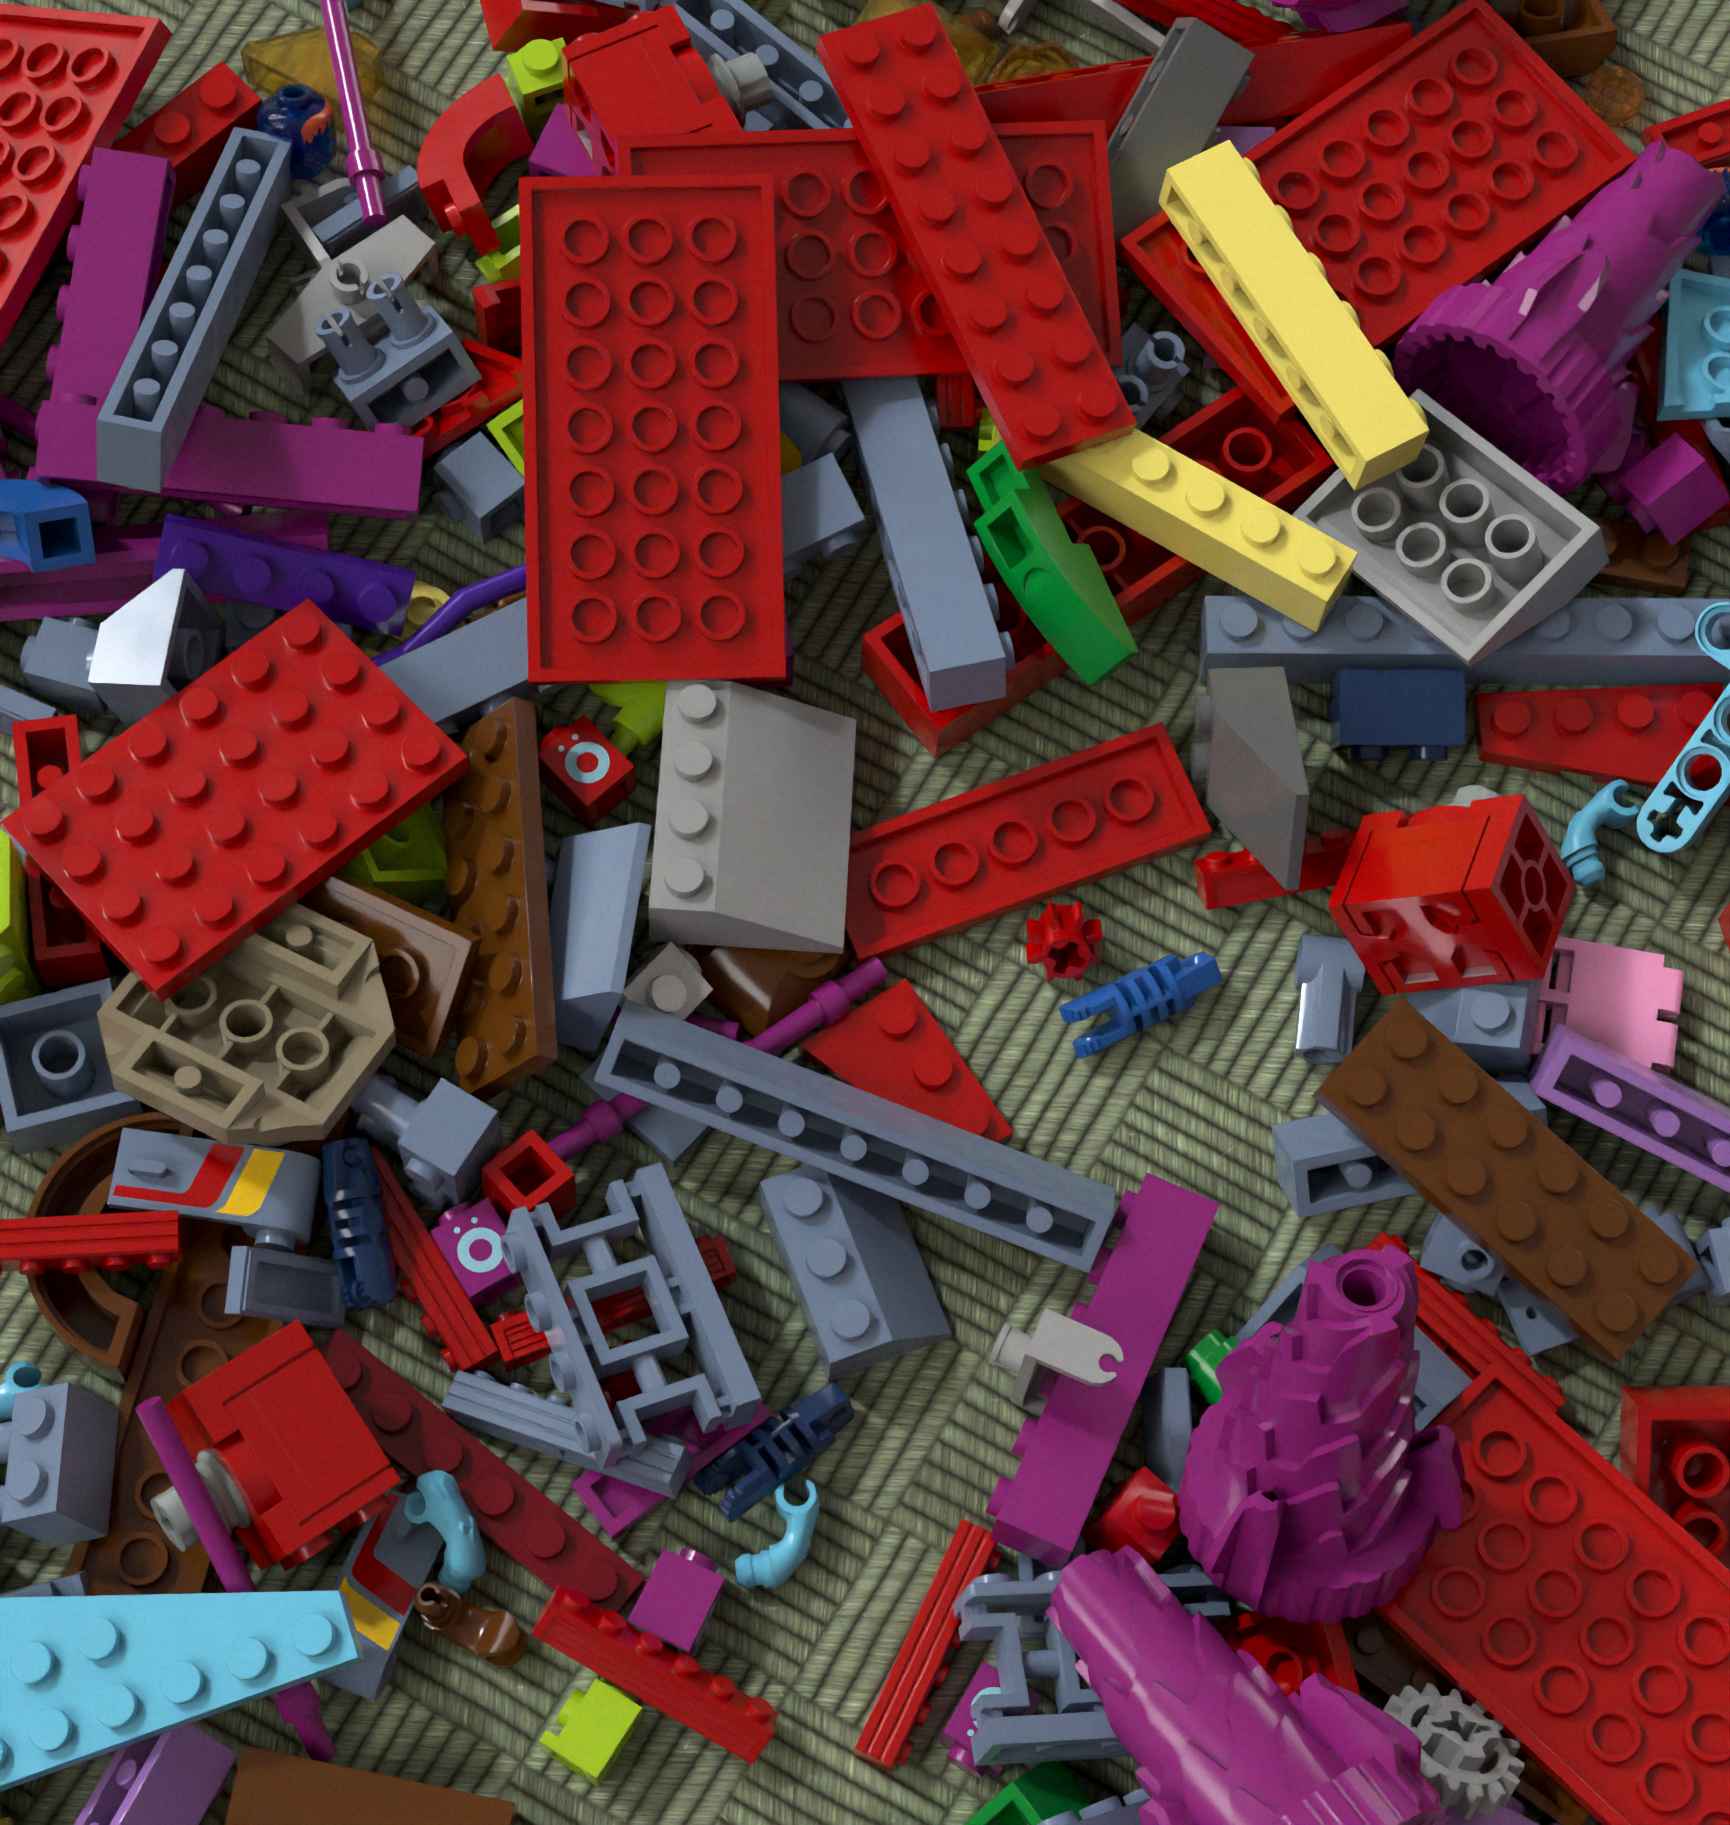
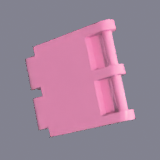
(1613, 999)

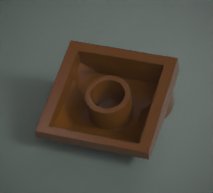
(1566, 34)
(764, 984)

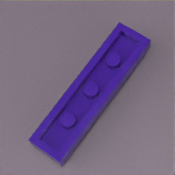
(286, 574)

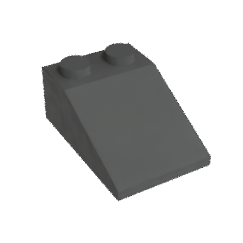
(1254, 765)

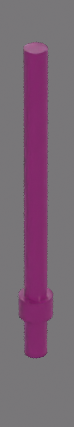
(364, 162)
(294, 1704)

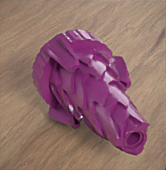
(1548, 342)
(1310, 1468)
(1215, 1727)

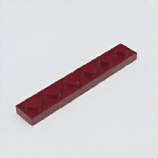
(503, 1503)

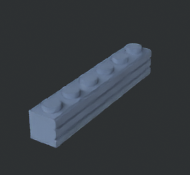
(549, 1429)

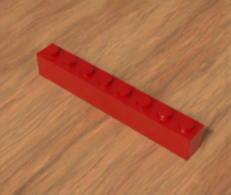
(1286, 79)

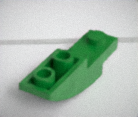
(1046, 573)

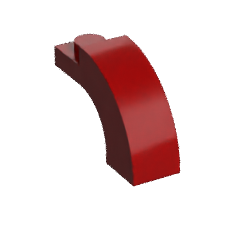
(465, 154)

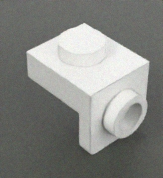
(667, 982)

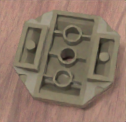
(316, 1023)

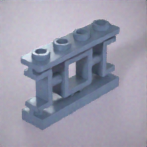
(678, 1296)
(1081, 1724)

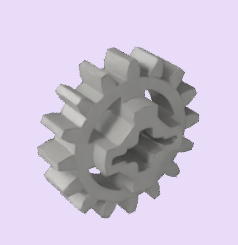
(1459, 1749)

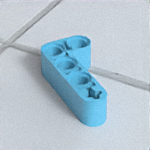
(1709, 739)

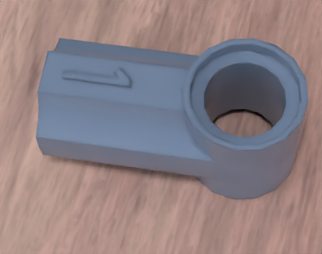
(1328, 983)

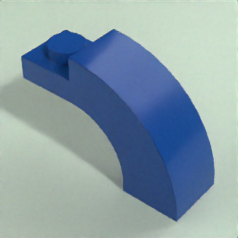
(44, 525)

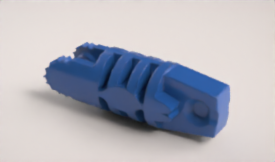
(1141, 999)

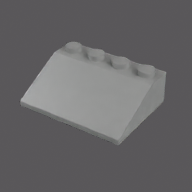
(1462, 539)
(751, 820)

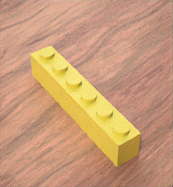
(1294, 314)
(1209, 523)

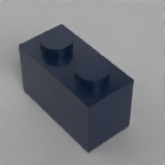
(1397, 712)

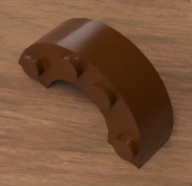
(81, 1307)

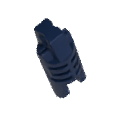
(357, 1224)
(776, 1450)

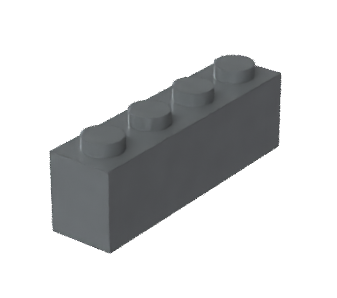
(1171, 117)

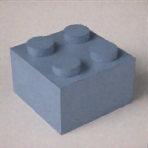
(57, 1069)

